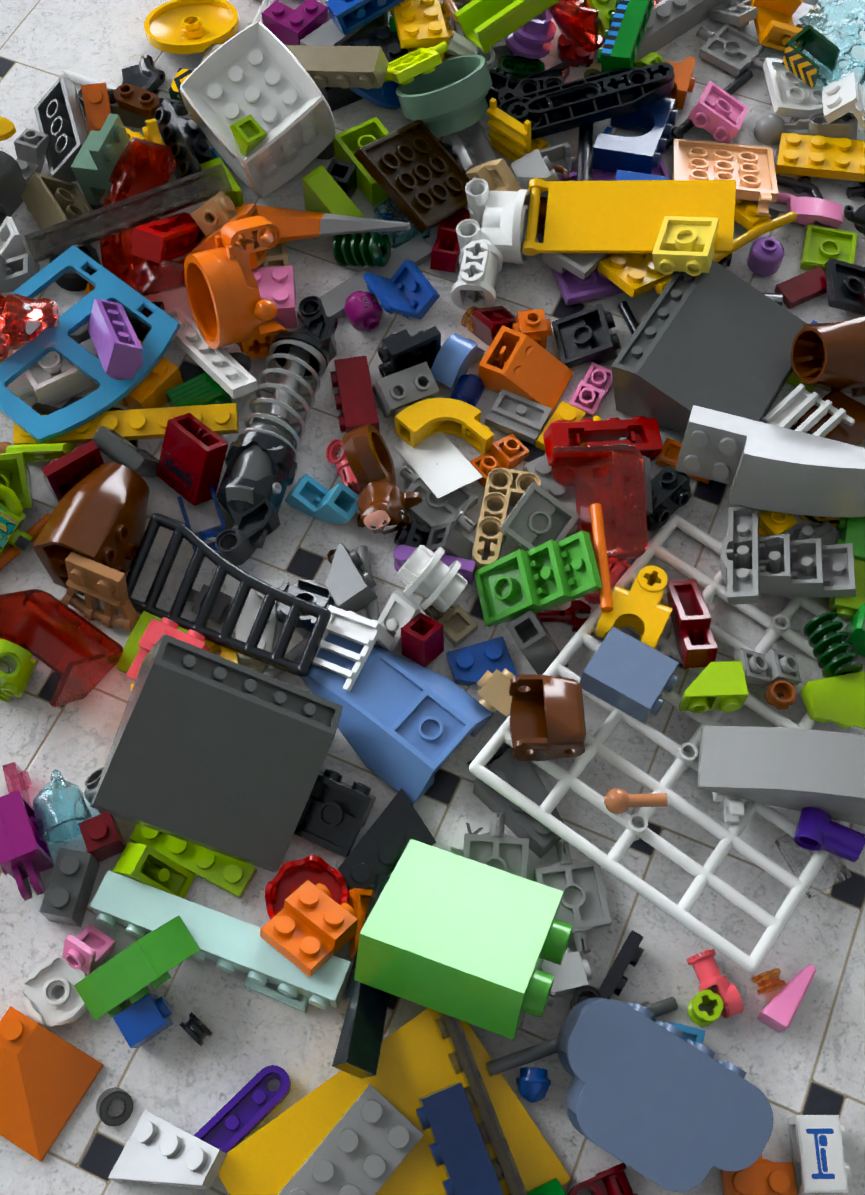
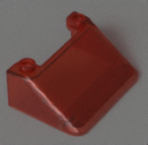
(616, 481)

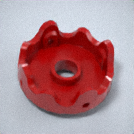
(296, 873)

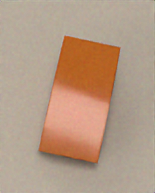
(503, 454)

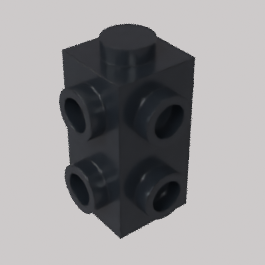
(669, 492)

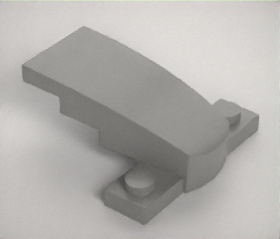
(779, 565)

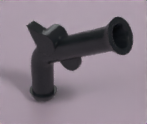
(799, 186)

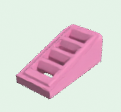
(783, 1007)

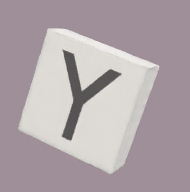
(469, 827)

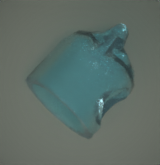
(59, 810)

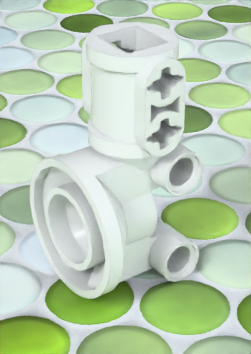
(487, 240)

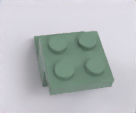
(98, 158)

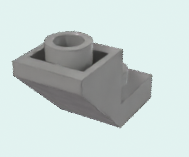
(31, 152)

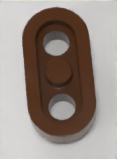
(136, 100)

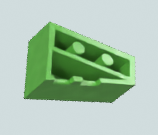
(135, 968)

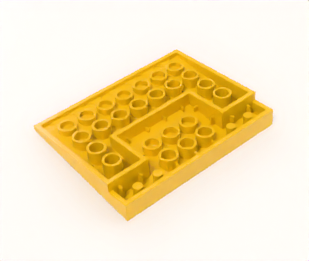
(409, 1067)

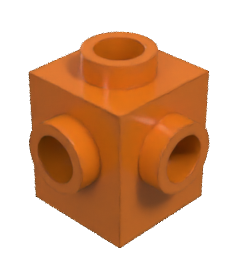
(533, 325)

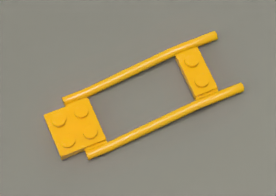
(636, 272)

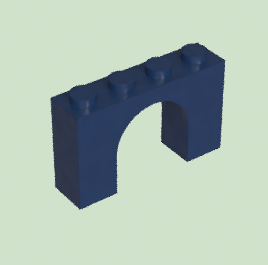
(640, 152)

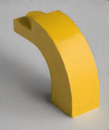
(446, 416)

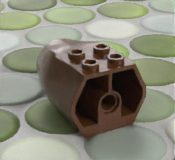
(831, 356)
(98, 520)

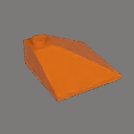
(39, 1083)

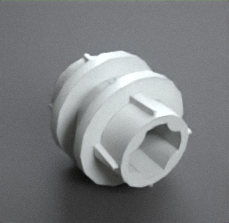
(432, 578)

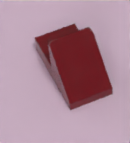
(489, 321)

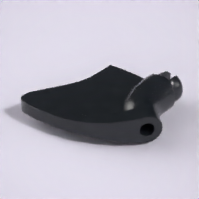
(144, 75)

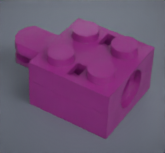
(21, 845)

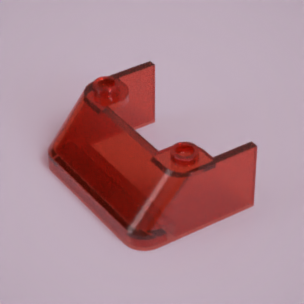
(59, 640)

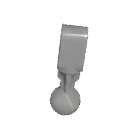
(769, 127)

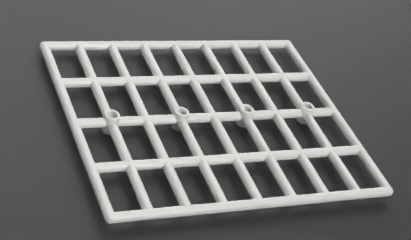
(685, 757)

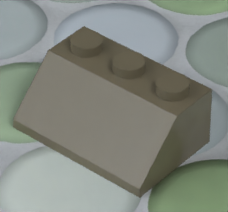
(53, 200)

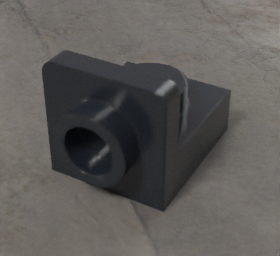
(412, 535)

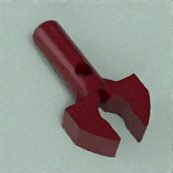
(567, 615)

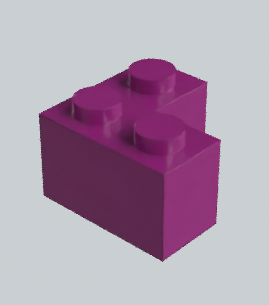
(292, 24)

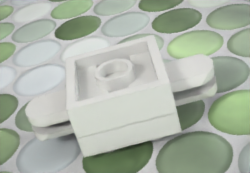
(49, 388)

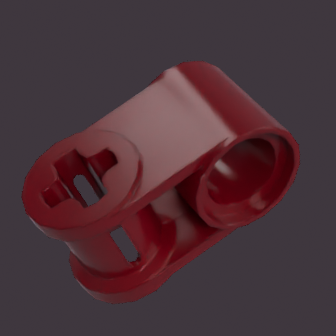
(608, 1182)

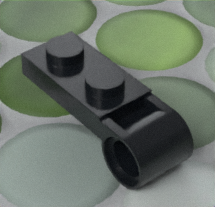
(614, 980)

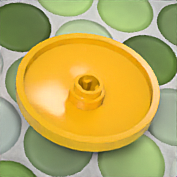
(191, 25)

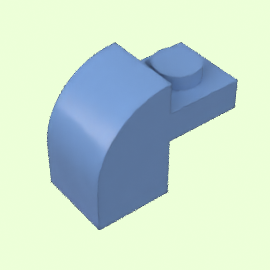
(454, 359)

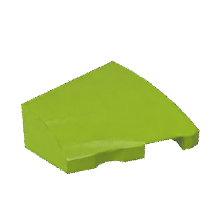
(837, 700)

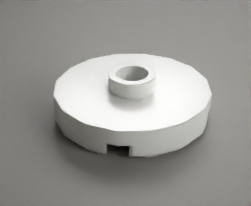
(40, 993)

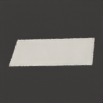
(452, 468)

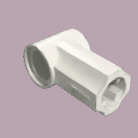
(461, 46)

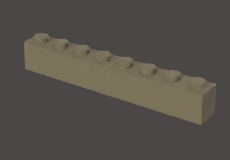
(338, 65)

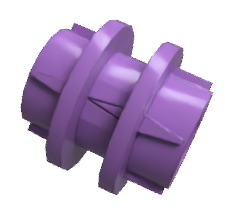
(533, 38)

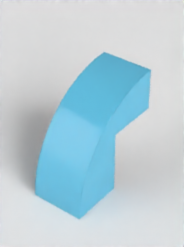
(326, 505)

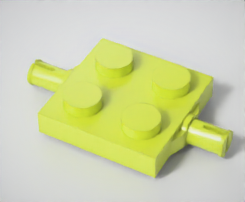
(414, 63)

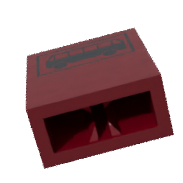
(191, 458)

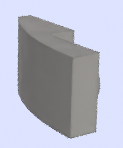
(768, 667)

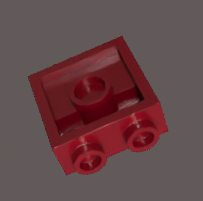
(71, 468)

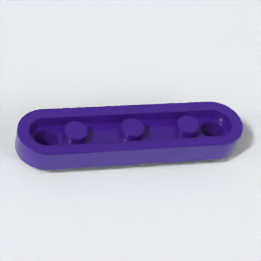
(245, 1110)

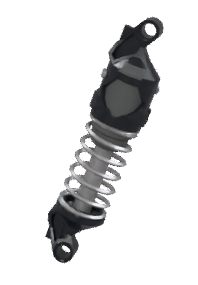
(264, 454)

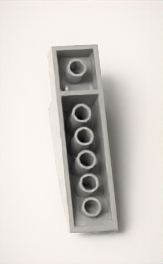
(774, 465)
(786, 768)

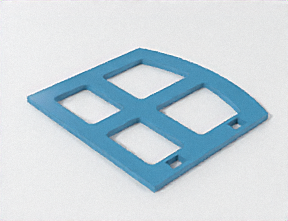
(58, 339)

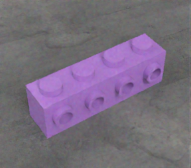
(114, 340)

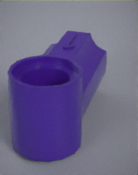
(818, 832)

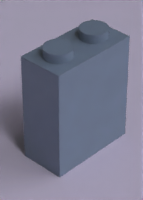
(629, 675)

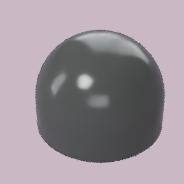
(104, 1100)

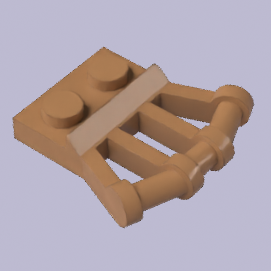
(99, 583)

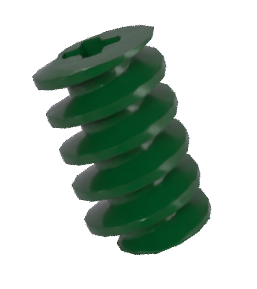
(362, 249)
(828, 646)

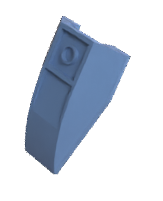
(398, 715)

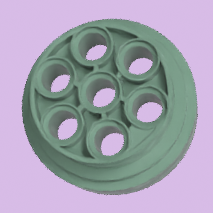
(449, 96)

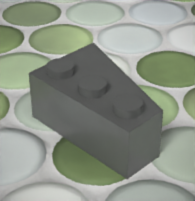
(526, 780)

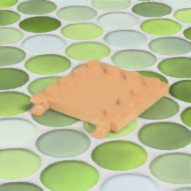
(748, 165)

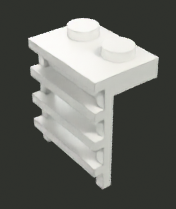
(842, 97)
(797, 404)
(356, 629)

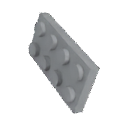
(357, 1151)

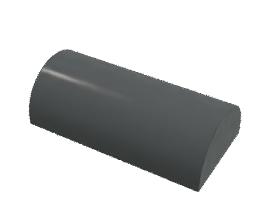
(63, 120)

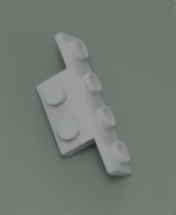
(472, 146)

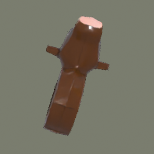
(381, 501)

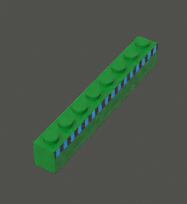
(625, 34)

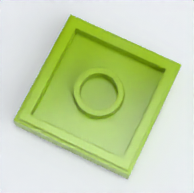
(827, 243)

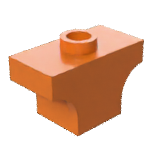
(683, 80)

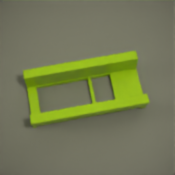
(492, 20)

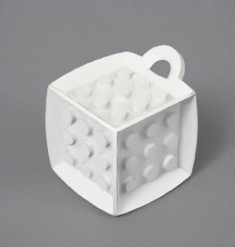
(263, 79)

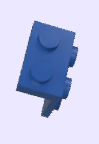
(405, 293)

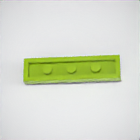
(217, 869)

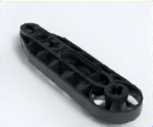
(590, 98)

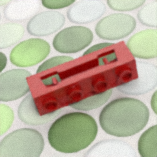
(175, 233)
(638, 432)

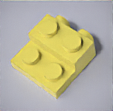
(685, 245)

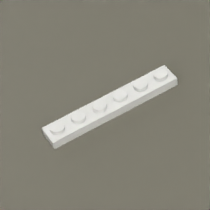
(214, 362)

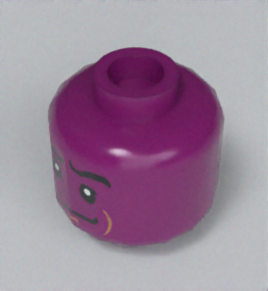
(363, 311)

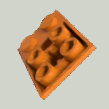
(524, 369)

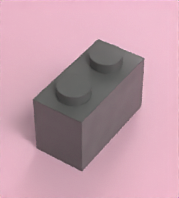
(70, 887)

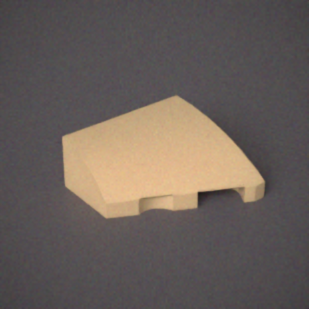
(496, 174)

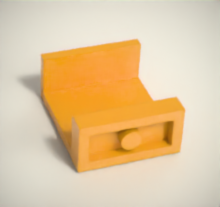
(775, 22)

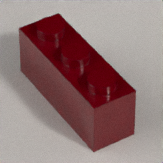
(355, 393)

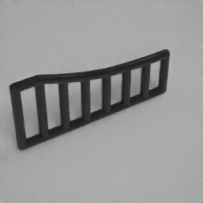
(247, 582)

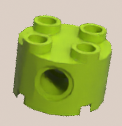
(15, 669)

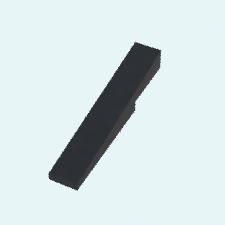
(365, 1016)

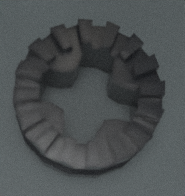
(196, 1030)

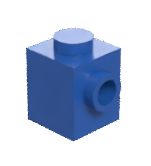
(144, 1020)

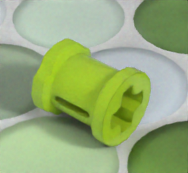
(706, 998)

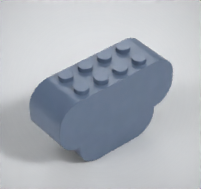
(658, 1097)

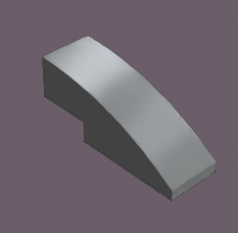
(16, 271)

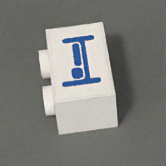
(819, 1154)

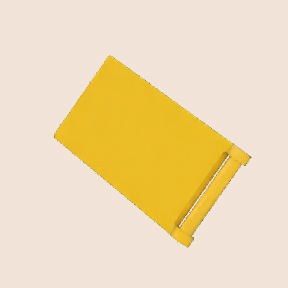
(624, 213)

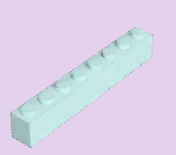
(219, 936)

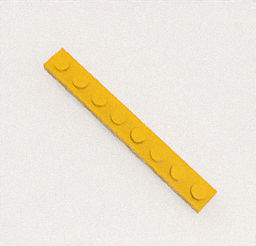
(144, 423)

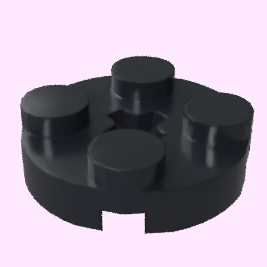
(309, 591)

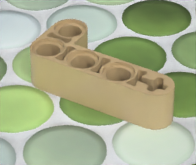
(499, 498)

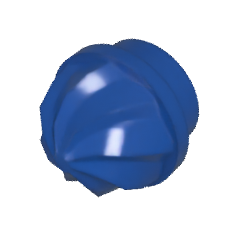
(533, 1083)

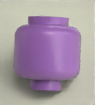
(765, 256)

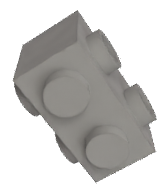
(405, 388)

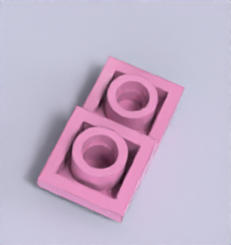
(811, 209)
(592, 389)

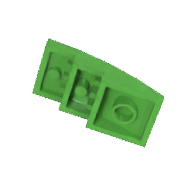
(537, 578)

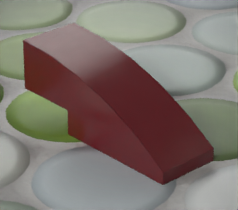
(446, 247)
(691, 624)

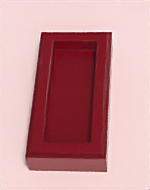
(802, 287)

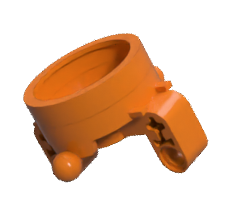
(226, 293)

